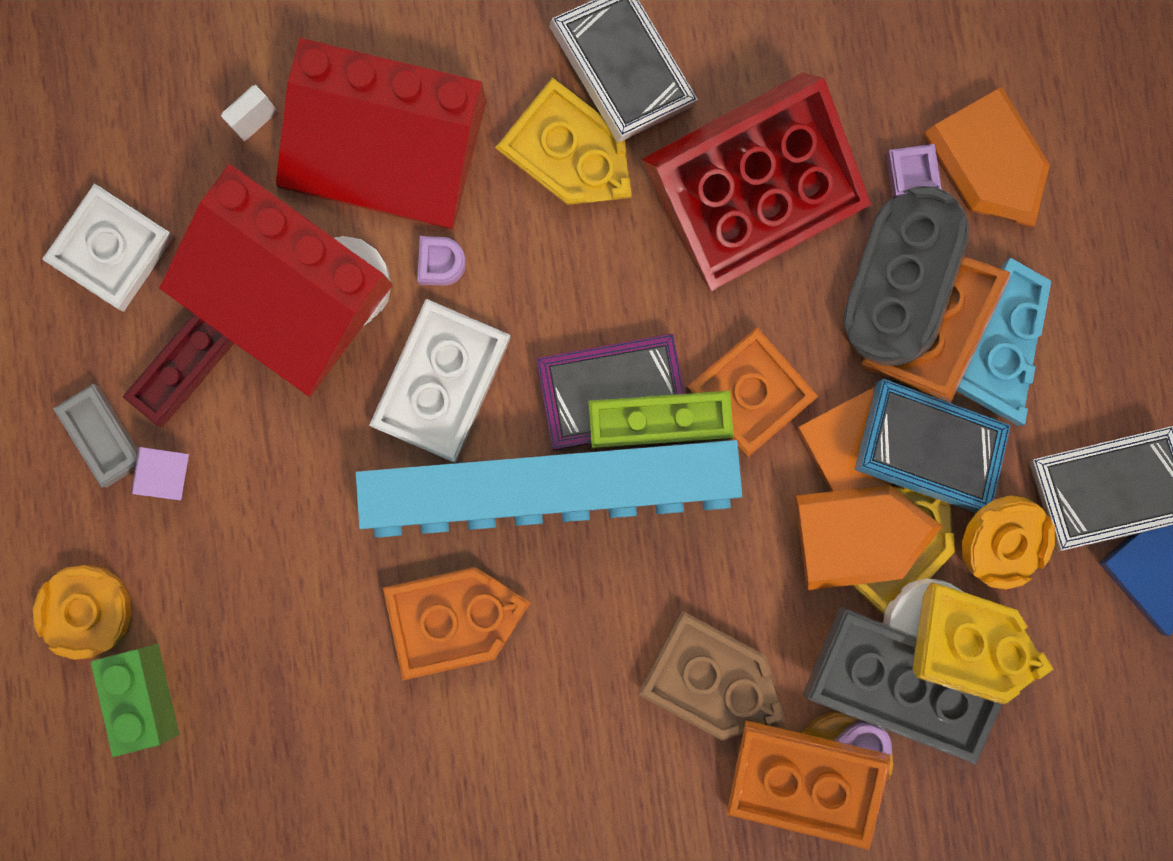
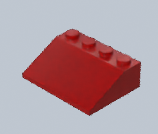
(378, 133)
(758, 179)
(272, 281)

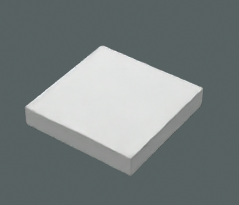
(108, 247)

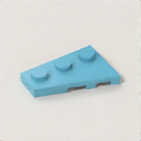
(1005, 356)

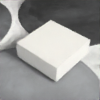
(249, 112)

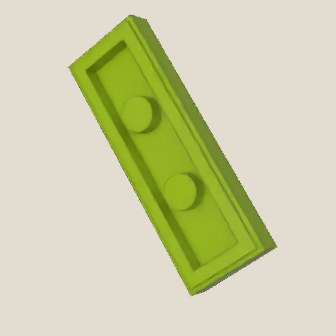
(661, 419)

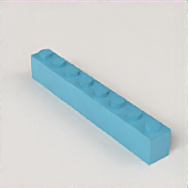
(548, 485)

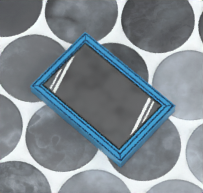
(932, 446)

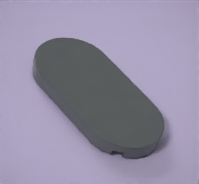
(906, 276)

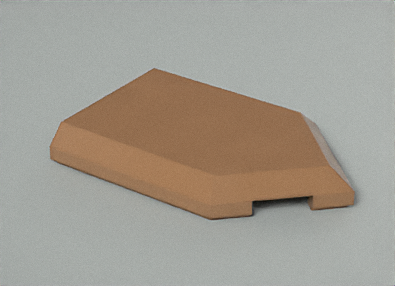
(711, 680)

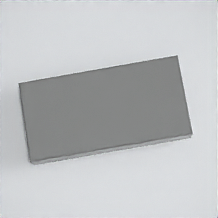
(98, 435)

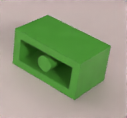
(135, 700)

